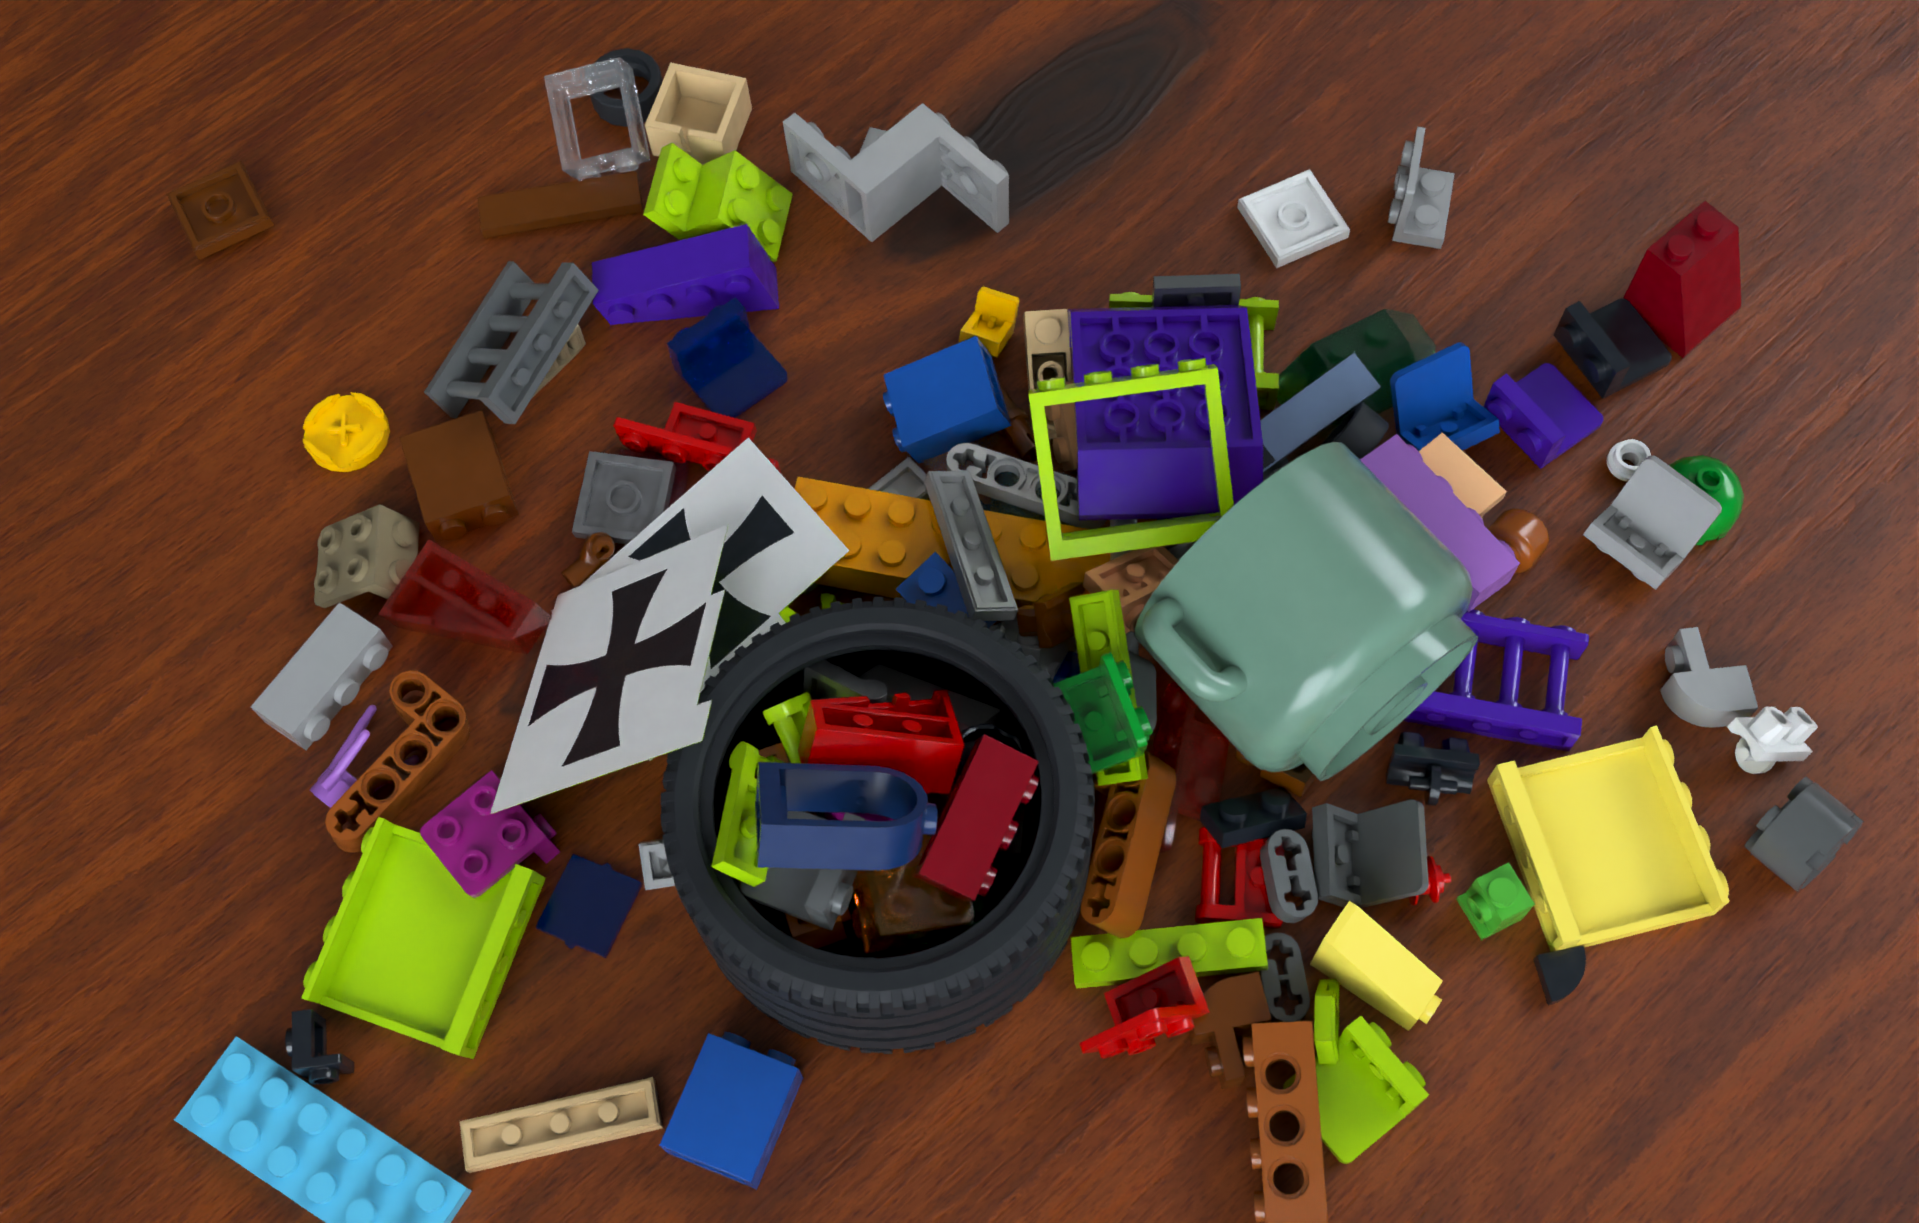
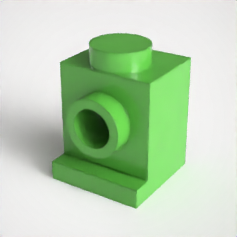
(1495, 901)

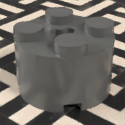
(1803, 834)

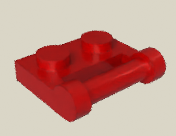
(1250, 890)

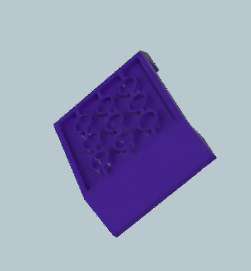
(1153, 449)

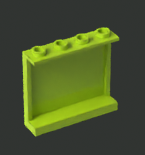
(417, 946)

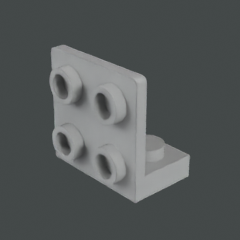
(1420, 198)

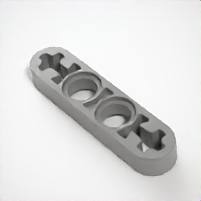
(1024, 491)

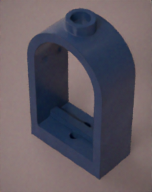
(839, 842)

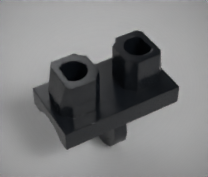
(1432, 769)

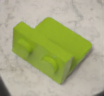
(1363, 1091)

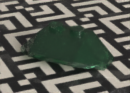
(1381, 342)

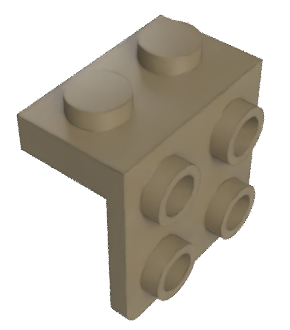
(364, 555)

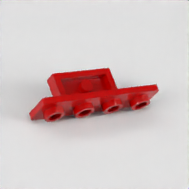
(689, 436)

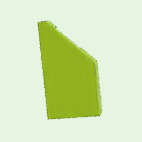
(1327, 1021)

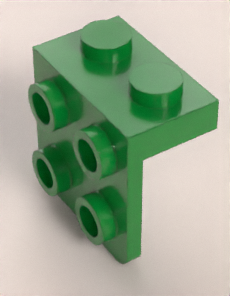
(1106, 715)

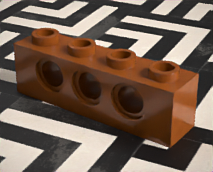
(1293, 1045)

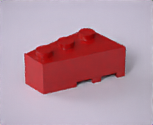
(898, 735)

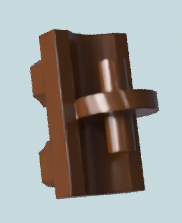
(1050, 616)

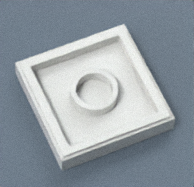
(1293, 218)

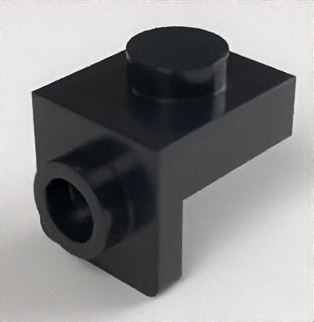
(308, 1048)

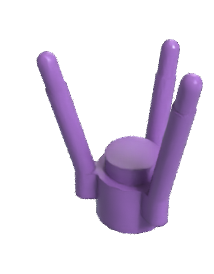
(336, 778)

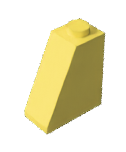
(1377, 968)

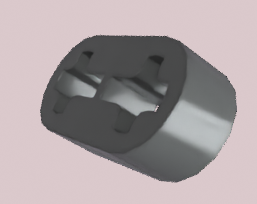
(1290, 876)
(1293, 978)

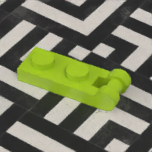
(736, 840)

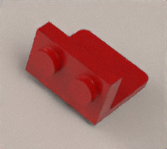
(1149, 1006)

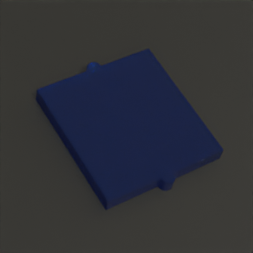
(589, 905)

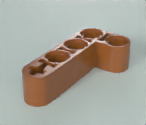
(390, 766)
(1128, 849)

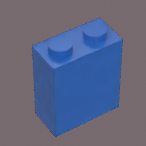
(945, 400)
(733, 1108)

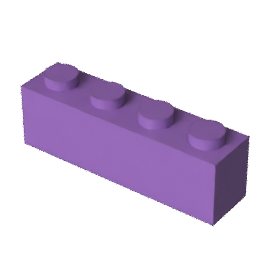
(1439, 509)

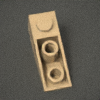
(1047, 349)

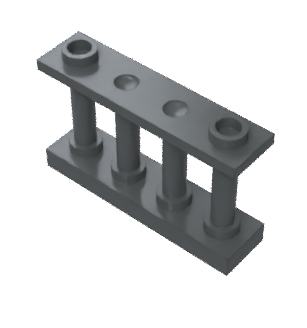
(530, 354)

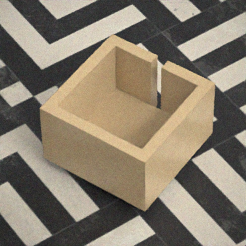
(699, 112)

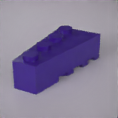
(686, 278)

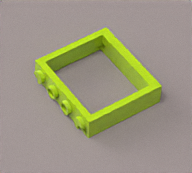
(1102, 385)

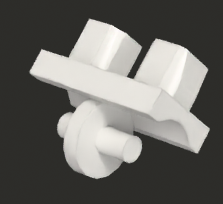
(1772, 738)

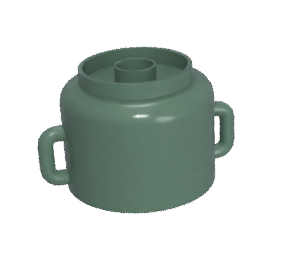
(1311, 616)

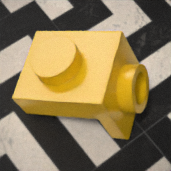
(992, 319)

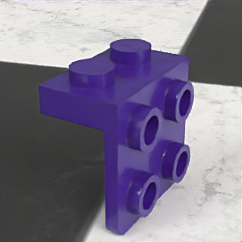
(1542, 413)

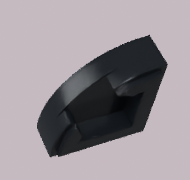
(1560, 972)

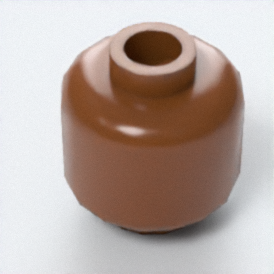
(1523, 534)

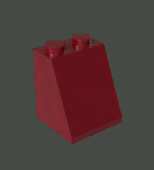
(1689, 280)

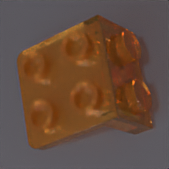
(901, 904)

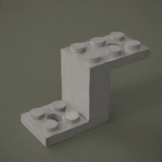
(898, 171)

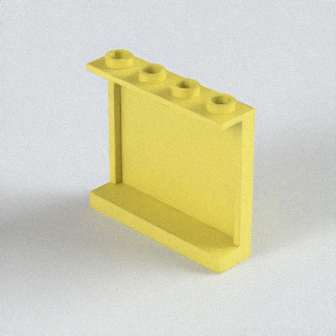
(1608, 842)

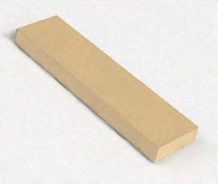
(560, 1125)

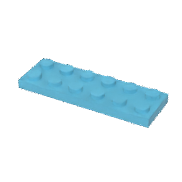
(314, 1146)

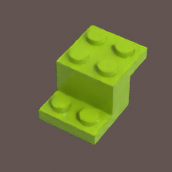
(716, 196)

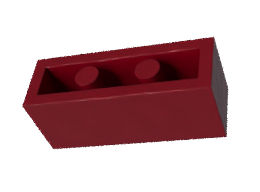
(978, 819)

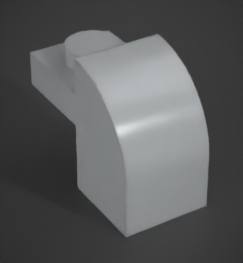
(1704, 694)

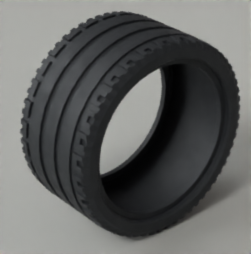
(917, 995)

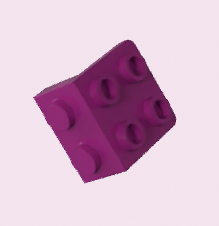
(486, 846)

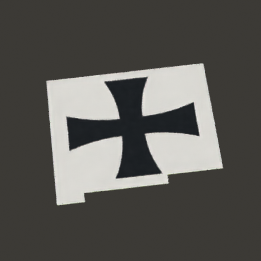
(769, 550)
(618, 673)

